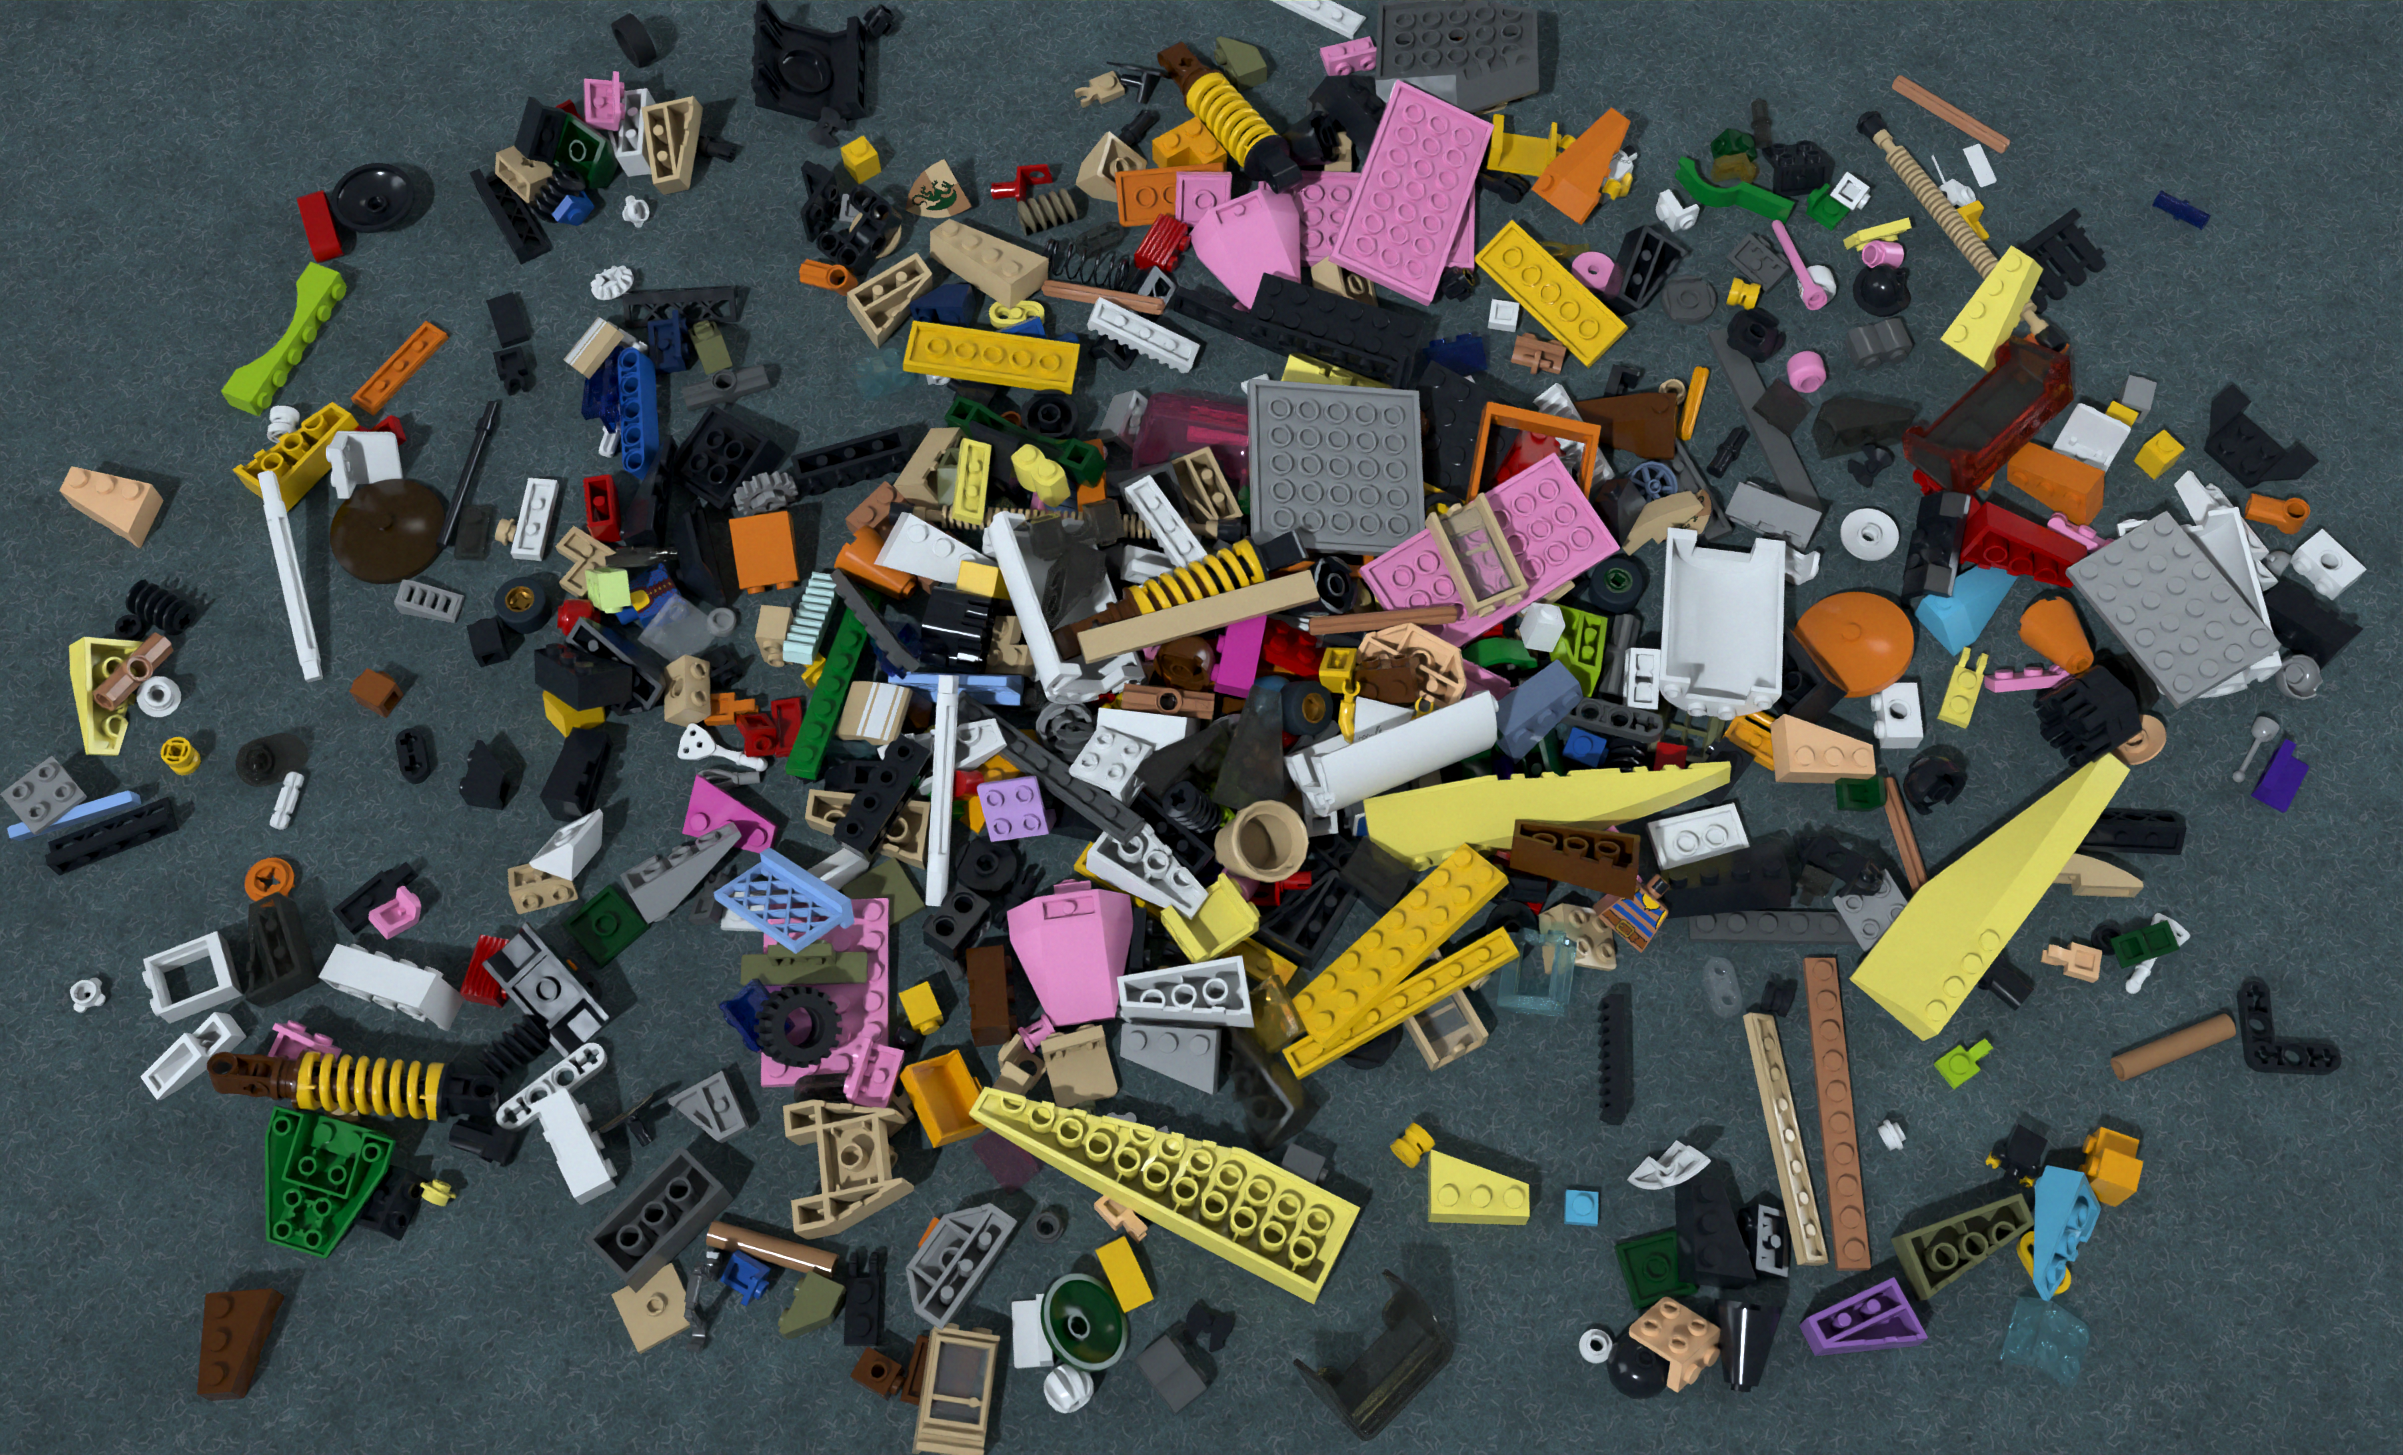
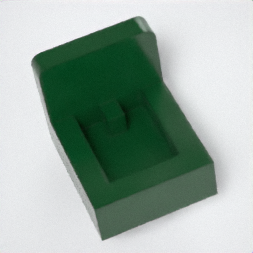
(1732, 143)
(1860, 794)

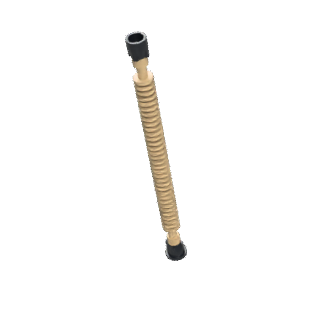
(1949, 219)
(1225, 529)

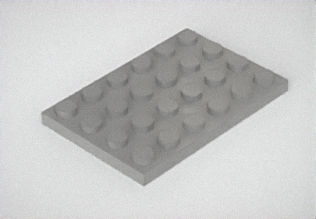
(2172, 609)

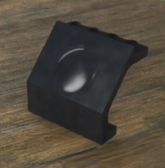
(807, 68)

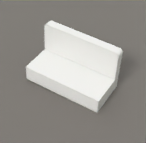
(1144, 564)
(840, 869)
(1028, 1336)

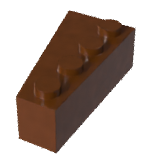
(1578, 856)

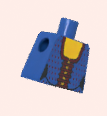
(647, 595)

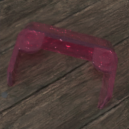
(1189, 425)

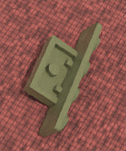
(811, 966)

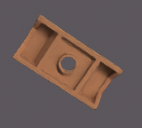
(875, 512)

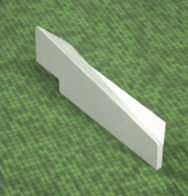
(2204, 499)

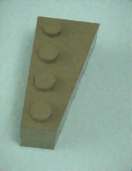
(1954, 1245)

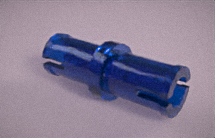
(2181, 210)

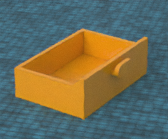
(943, 1097)

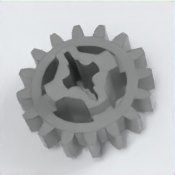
(765, 493)

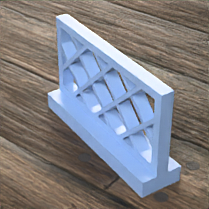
(985, 688)
(801, 888)

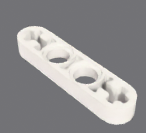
(549, 1083)

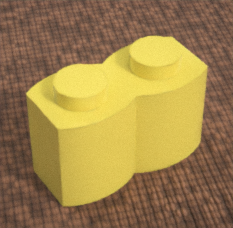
(1040, 475)

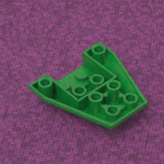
(319, 1177)

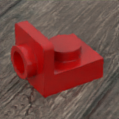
(758, 734)

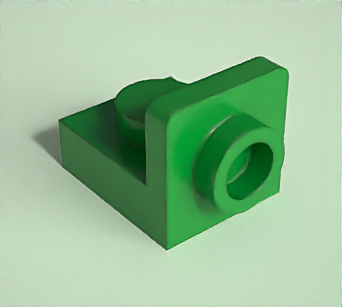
(1825, 208)

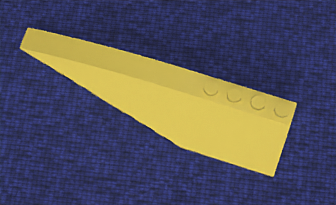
(1434, 821)
(1978, 903)
(1189, 1186)

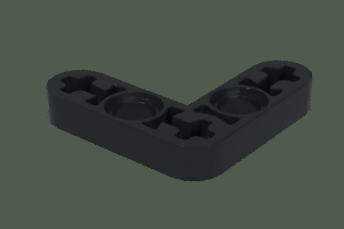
(2267, 1041)

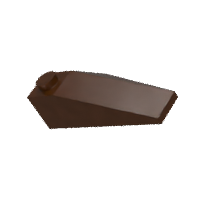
(1635, 422)

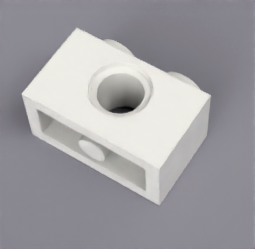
(2340, 566)
(1903, 701)

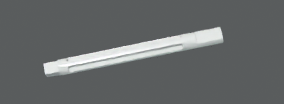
(290, 577)
(942, 790)

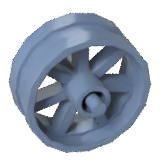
(1649, 487)

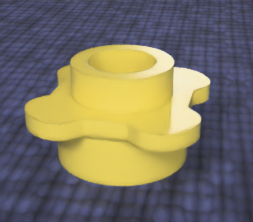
(437, 1192)

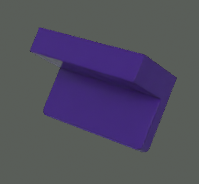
(2280, 778)

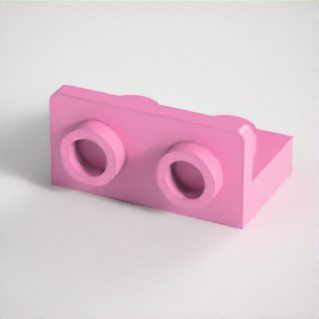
(1349, 57)

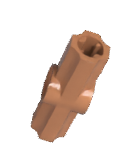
(122, 681)
(1188, 703)

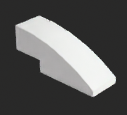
(190, 1054)

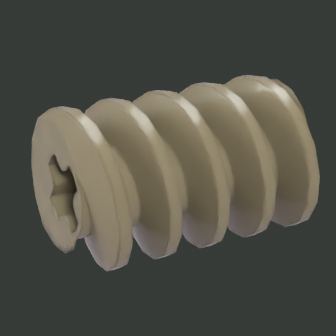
(1046, 210)

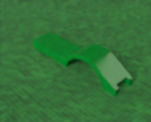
(1743, 194)
(1499, 650)

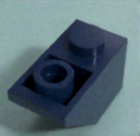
(946, 306)

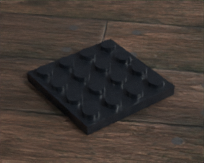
(1454, 418)

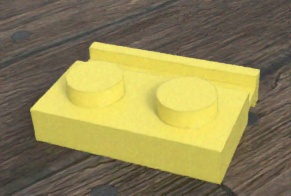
(1885, 232)

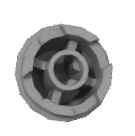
(1055, 717)

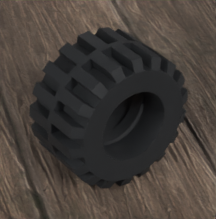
(822, 1032)

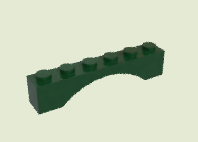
(1078, 459)

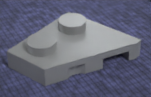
(713, 1107)

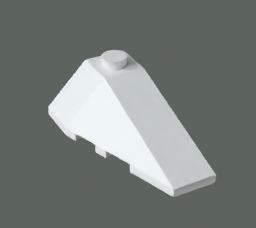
(974, 745)
(1147, 871)

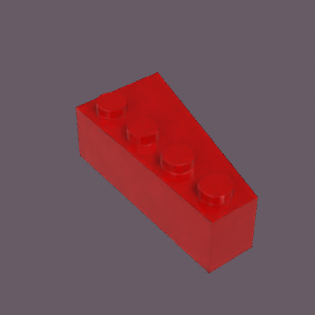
(2018, 546)

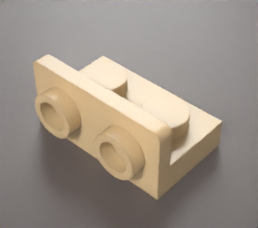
(537, 889)

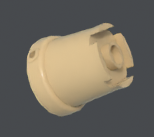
(1263, 842)

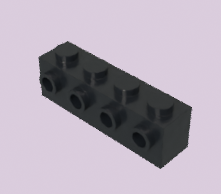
(851, 461)
(883, 797)

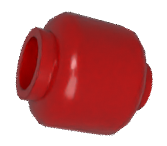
(572, 609)

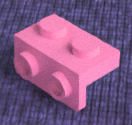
(603, 103)
(294, 1039)
(873, 1075)

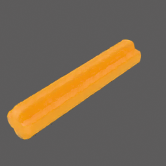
(1692, 403)

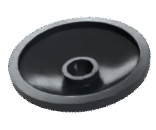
(373, 187)

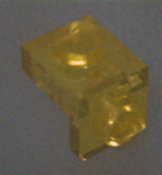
(1732, 167)

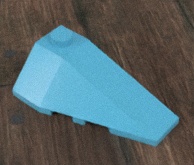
(1964, 615)
(2063, 1218)

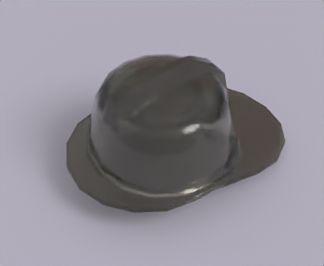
(270, 759)

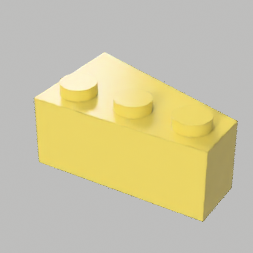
(1473, 1194)

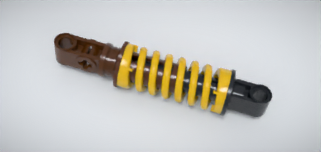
(1231, 120)
(1199, 581)
(356, 1086)

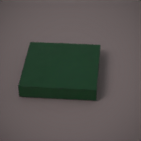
(605, 926)
(1652, 1269)

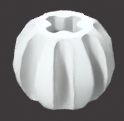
(1068, 1388)

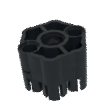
(954, 628)
(2092, 712)

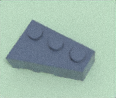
(1535, 709)

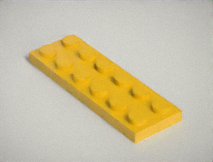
(1550, 294)
(991, 357)

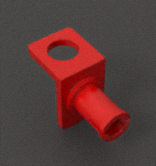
(1018, 187)
(1298, 881)

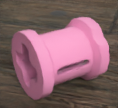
(1036, 1032)

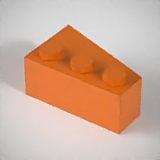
(2058, 482)

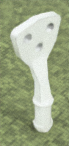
(710, 748)
(2142, 970)

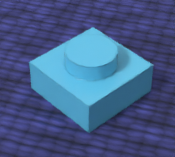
(1581, 1208)

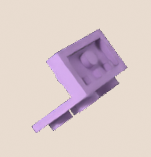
(1015, 809)

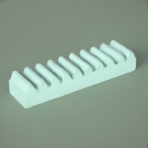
(811, 620)

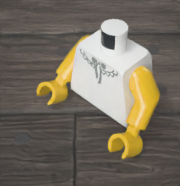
(1620, 176)
(1369, 717)

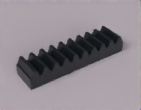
(1613, 1059)

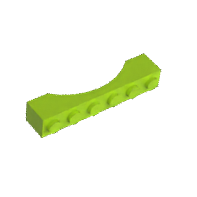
(255, 383)

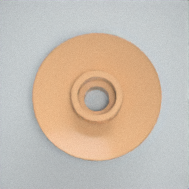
(2144, 745)

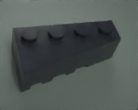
(1729, 882)

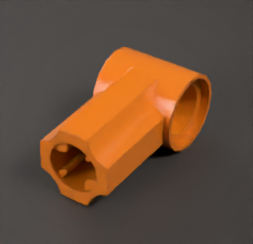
(827, 276)
(2278, 512)

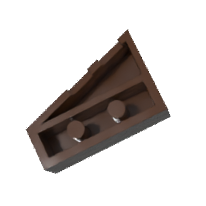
(990, 995)
(233, 1339)

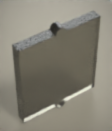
(1782, 407)

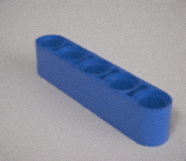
(637, 411)

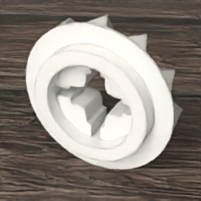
(606, 287)

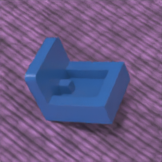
(573, 209)
(1585, 748)
(746, 1276)

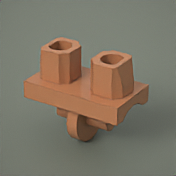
(1538, 354)

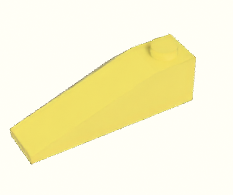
(90, 665)

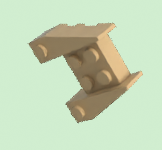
(851, 1162)

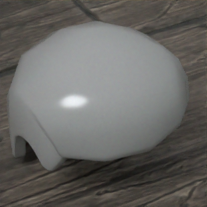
(2298, 677)

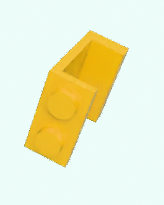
(1519, 152)

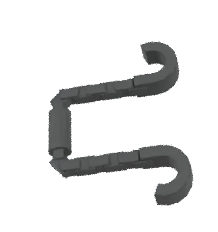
(699, 1274)

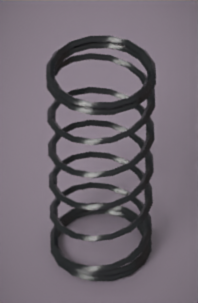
(1117, 281)

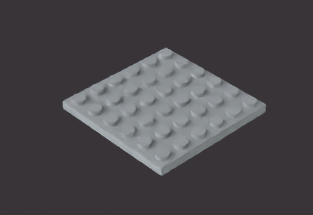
(1335, 465)

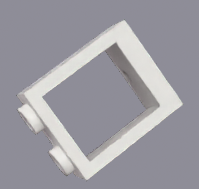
(224, 968)

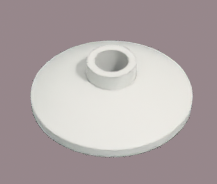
(1872, 524)

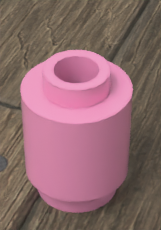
(1883, 253)

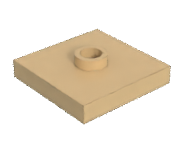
(655, 1310)

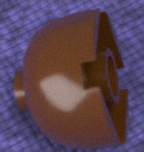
(1186, 661)

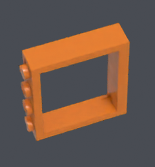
(1537, 423)

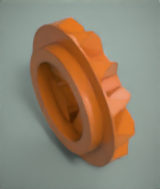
(263, 871)

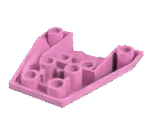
(1248, 239)
(1074, 952)

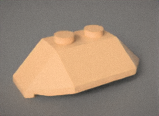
(1440, 669)

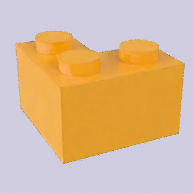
(1188, 145)
(2111, 1165)

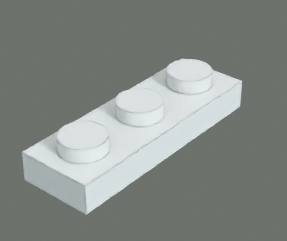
(535, 519)

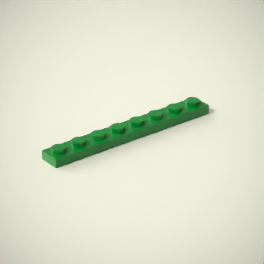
(830, 694)

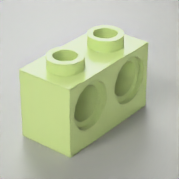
(608, 588)

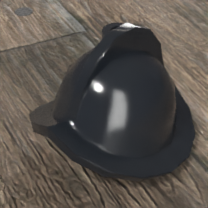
(1881, 290)

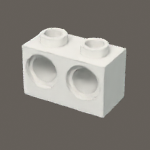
(1641, 678)

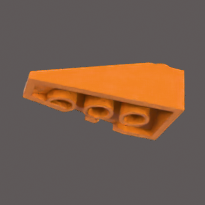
(1577, 173)

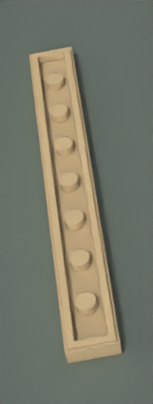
(1197, 616)
(1785, 1140)

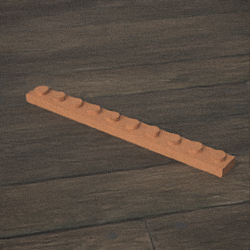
(1836, 1115)

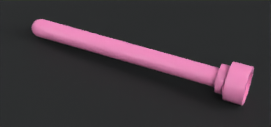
(1813, 295)

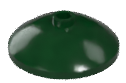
(1083, 1322)

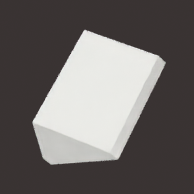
(571, 847)

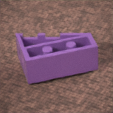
(1865, 1322)

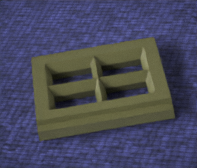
(1714, 730)

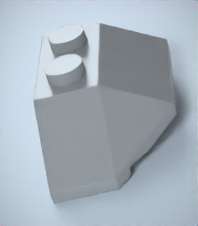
(956, 1260)

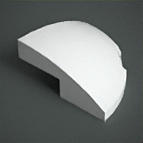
(1673, 1167)

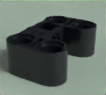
(867, 236)

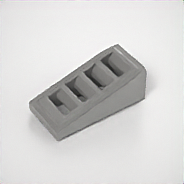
(419, 590)

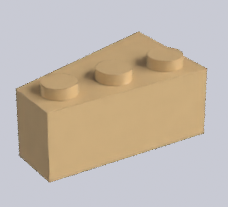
(672, 142)
(919, 478)

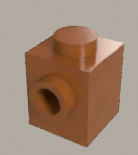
(376, 691)

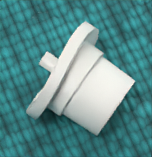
(158, 696)

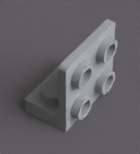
(43, 795)
(1871, 915)

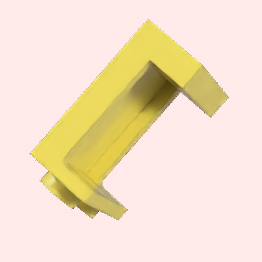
(1217, 925)

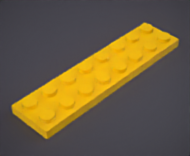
(1397, 944)

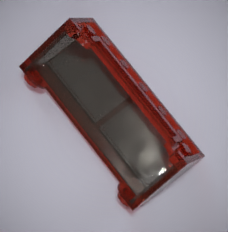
(1993, 417)

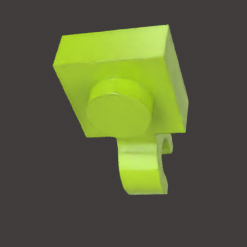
(1961, 1065)

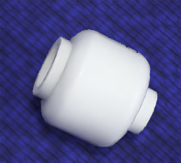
(1822, 277)

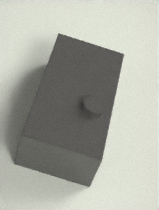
(659, 1219)

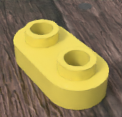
(1016, 314)

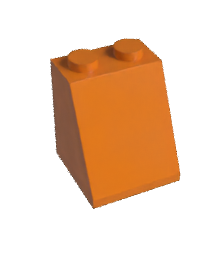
(765, 551)

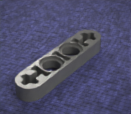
(1607, 711)

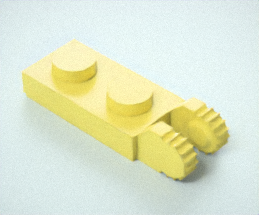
(1962, 690)

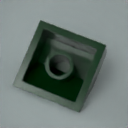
(586, 152)

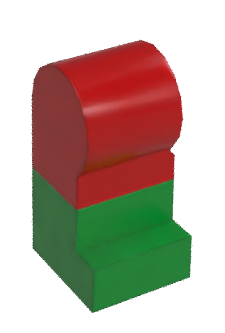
(963, 790)

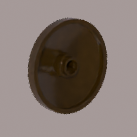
(387, 531)

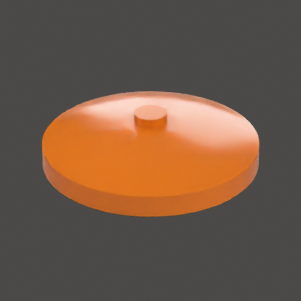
(1859, 640)

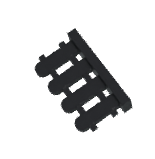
(2060, 259)

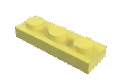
(971, 481)

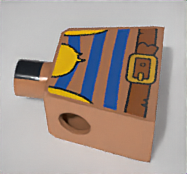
(1639, 918)

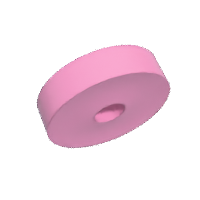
(1592, 261)

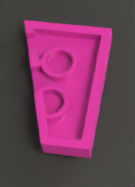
(715, 807)

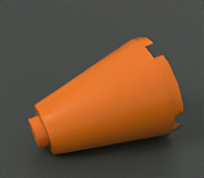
(858, 564)
(2057, 634)

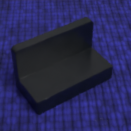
(540, 131)

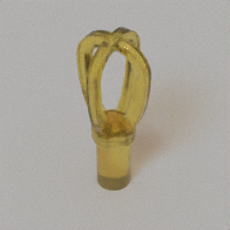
(1566, 250)

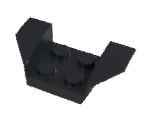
(2248, 450)

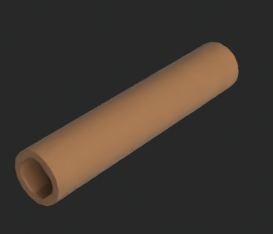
(2173, 1047)
(772, 1249)

